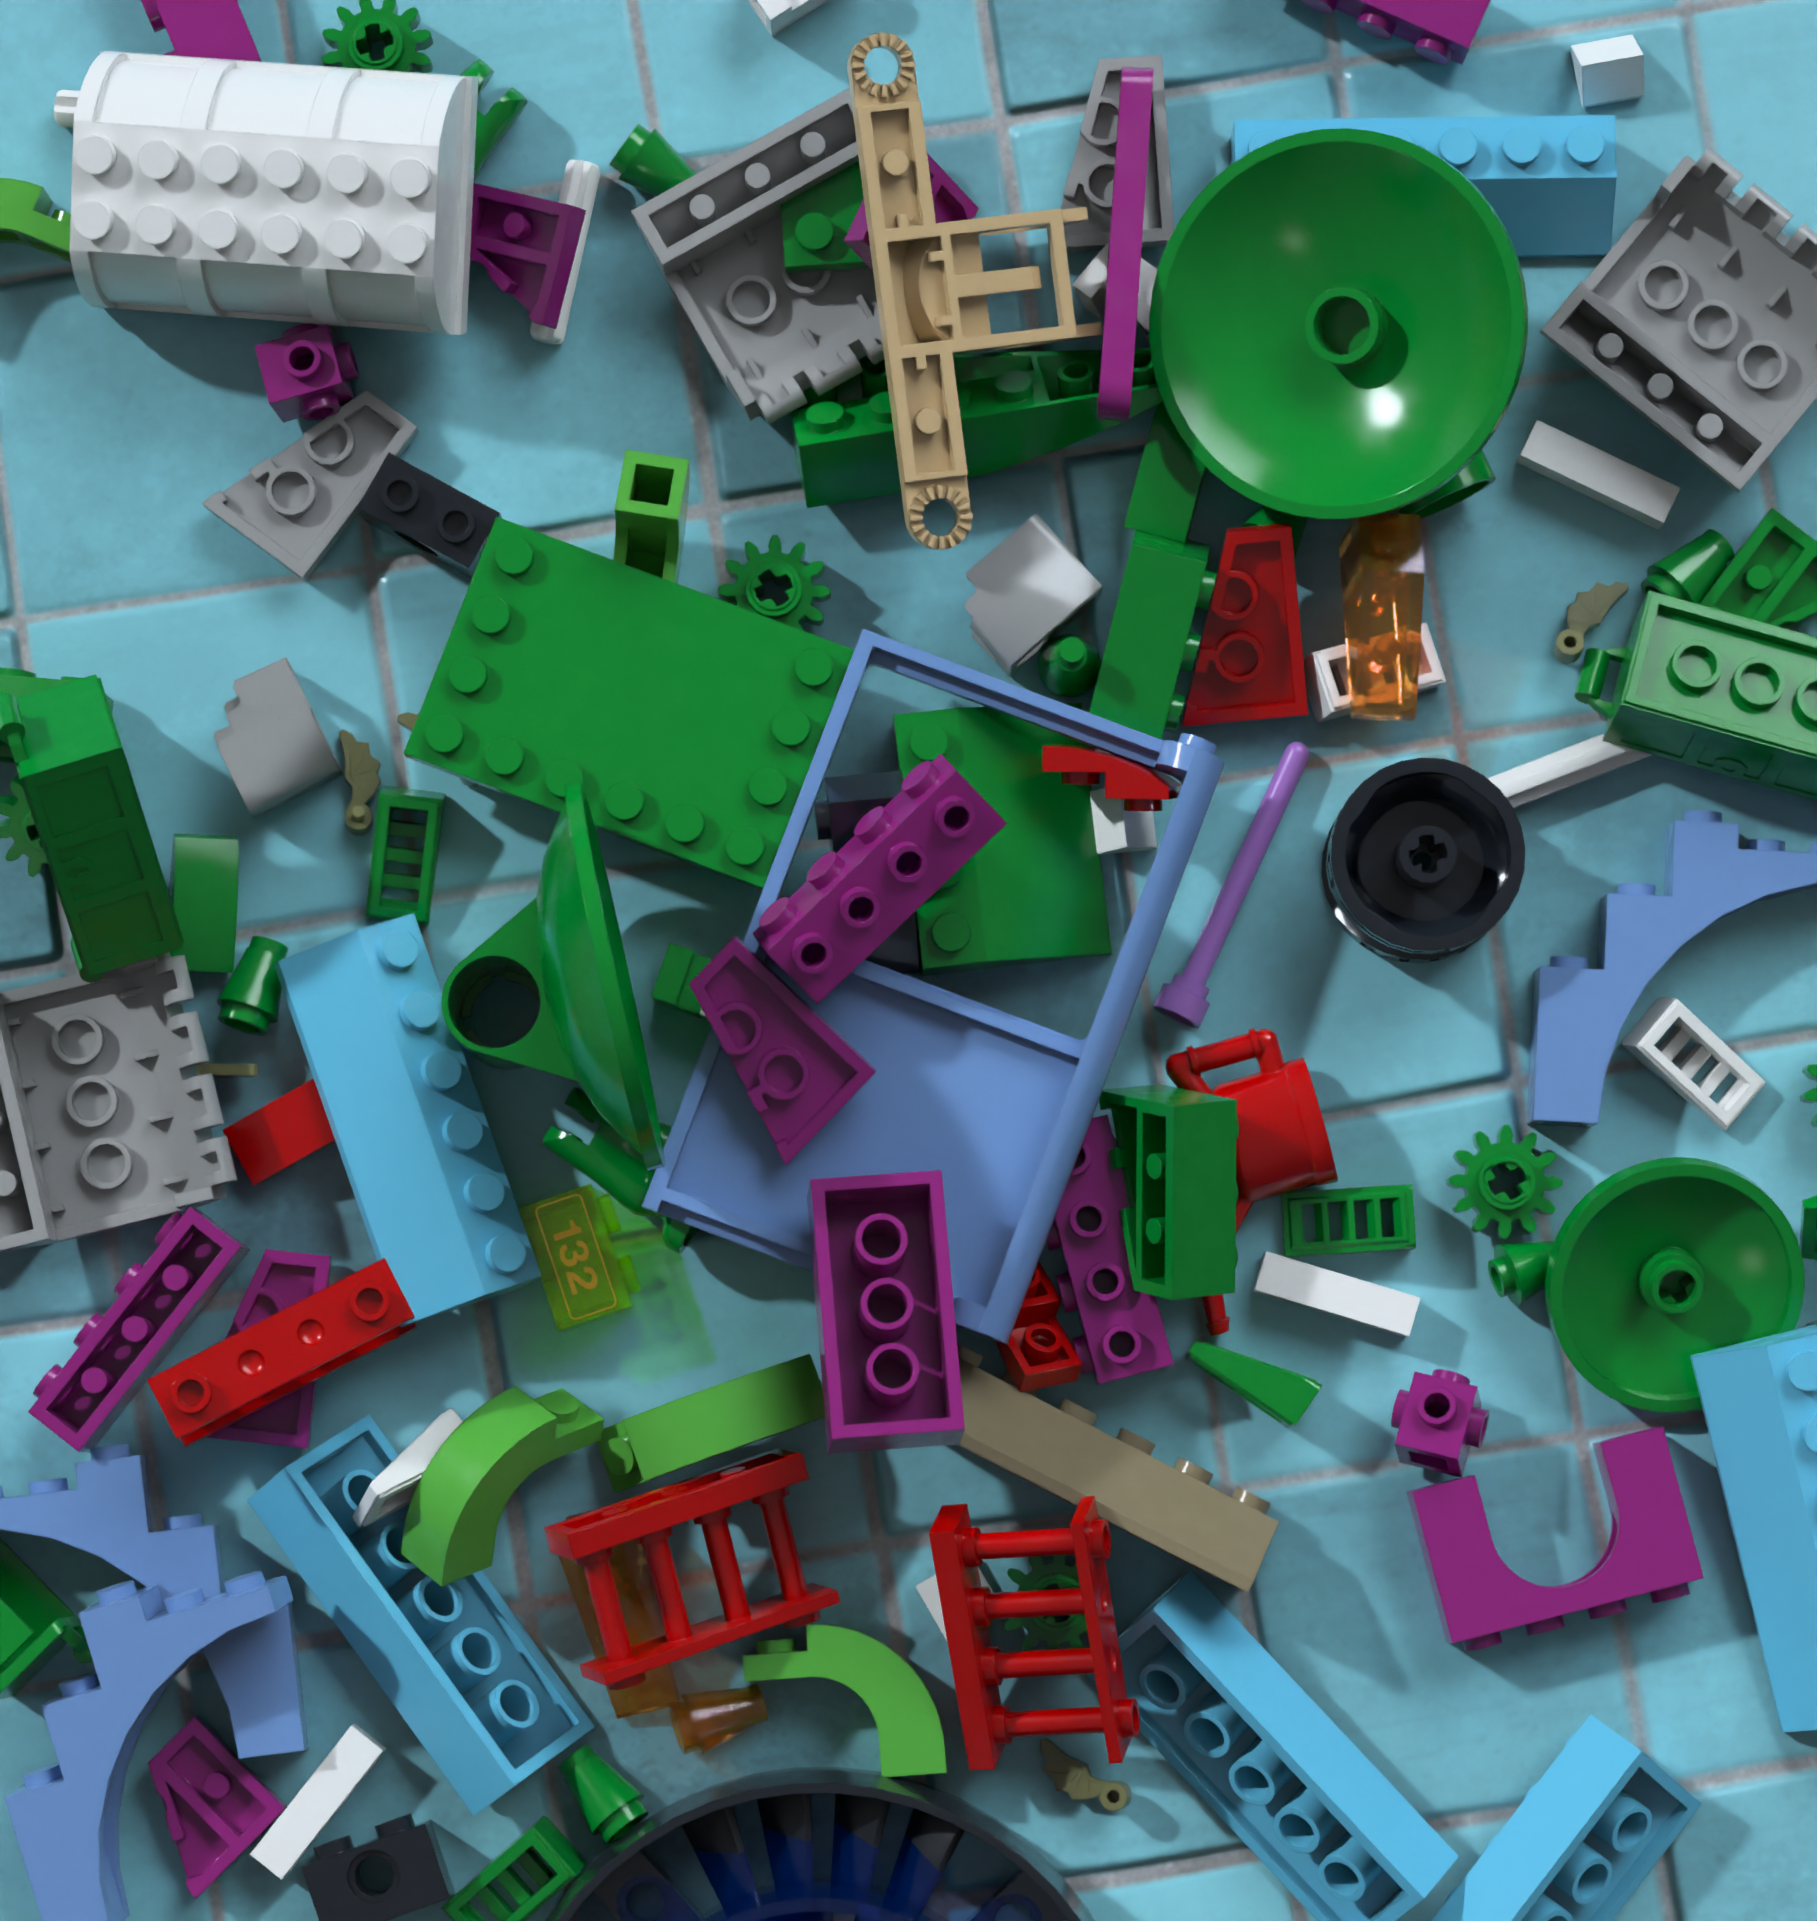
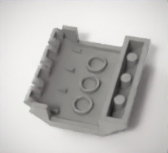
(726, 267)
(1704, 318)
(105, 1105)

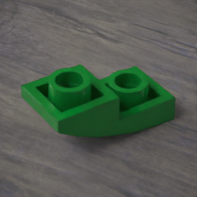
(1165, 483)
(205, 899)

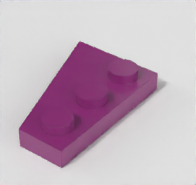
(780, 1047)
(277, 1284)

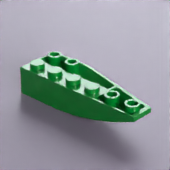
(1009, 413)

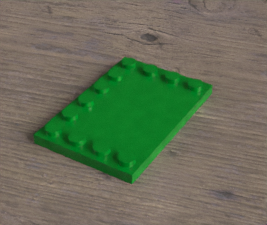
(651, 694)

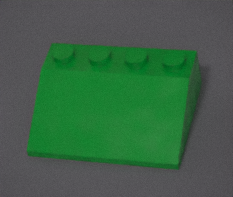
(1038, 880)

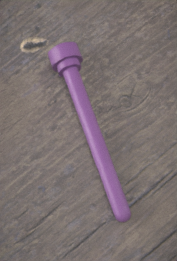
(1186, 994)

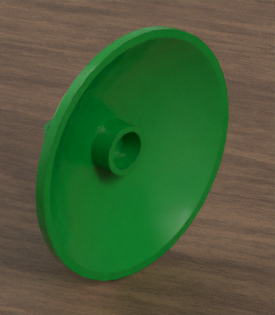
(1340, 327)
(576, 965)

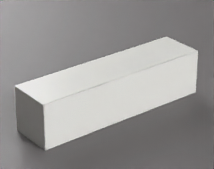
(1598, 475)
(1336, 1294)
(318, 1801)

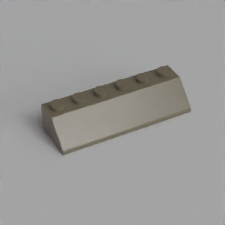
(1130, 1488)

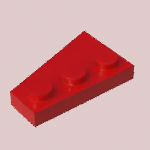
(1251, 635)

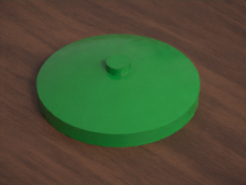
(1666, 1269)

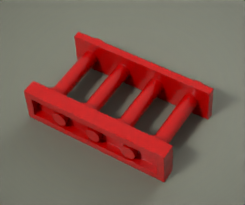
(283, 1353)
(649, 1521)
(982, 1667)

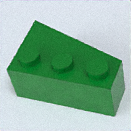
(1152, 634)
(1178, 1187)

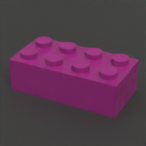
(885, 1312)

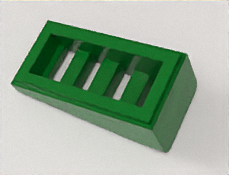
(411, 800)
(1403, 1220)
(1267, 1387)
(550, 1845)

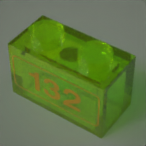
(579, 1257)

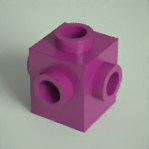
(307, 372)
(1439, 1422)

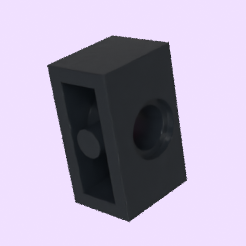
(428, 514)
(417, 1867)

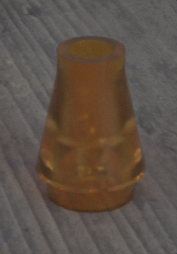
(715, 1716)

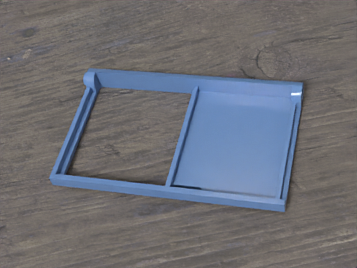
(953, 1078)

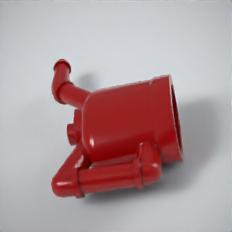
(1280, 1126)

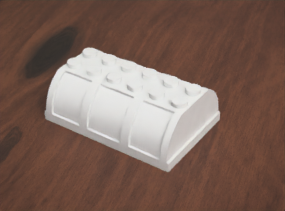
(274, 191)

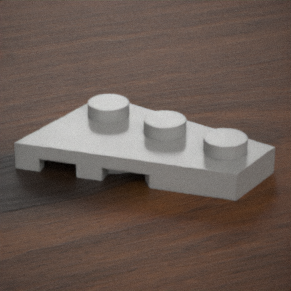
(1094, 161)
(312, 489)

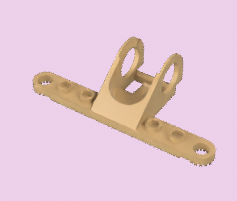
(935, 288)

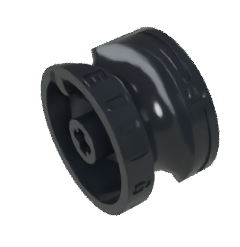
(1472, 850)

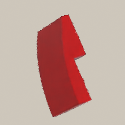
(1124, 779)
(280, 1133)
(1038, 1347)

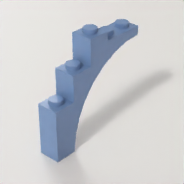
(1583, 1009)
(114, 1520)
(72, 1808)

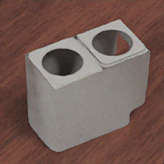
(1027, 594)
(274, 740)

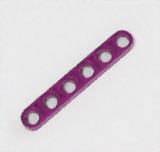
(1125, 244)

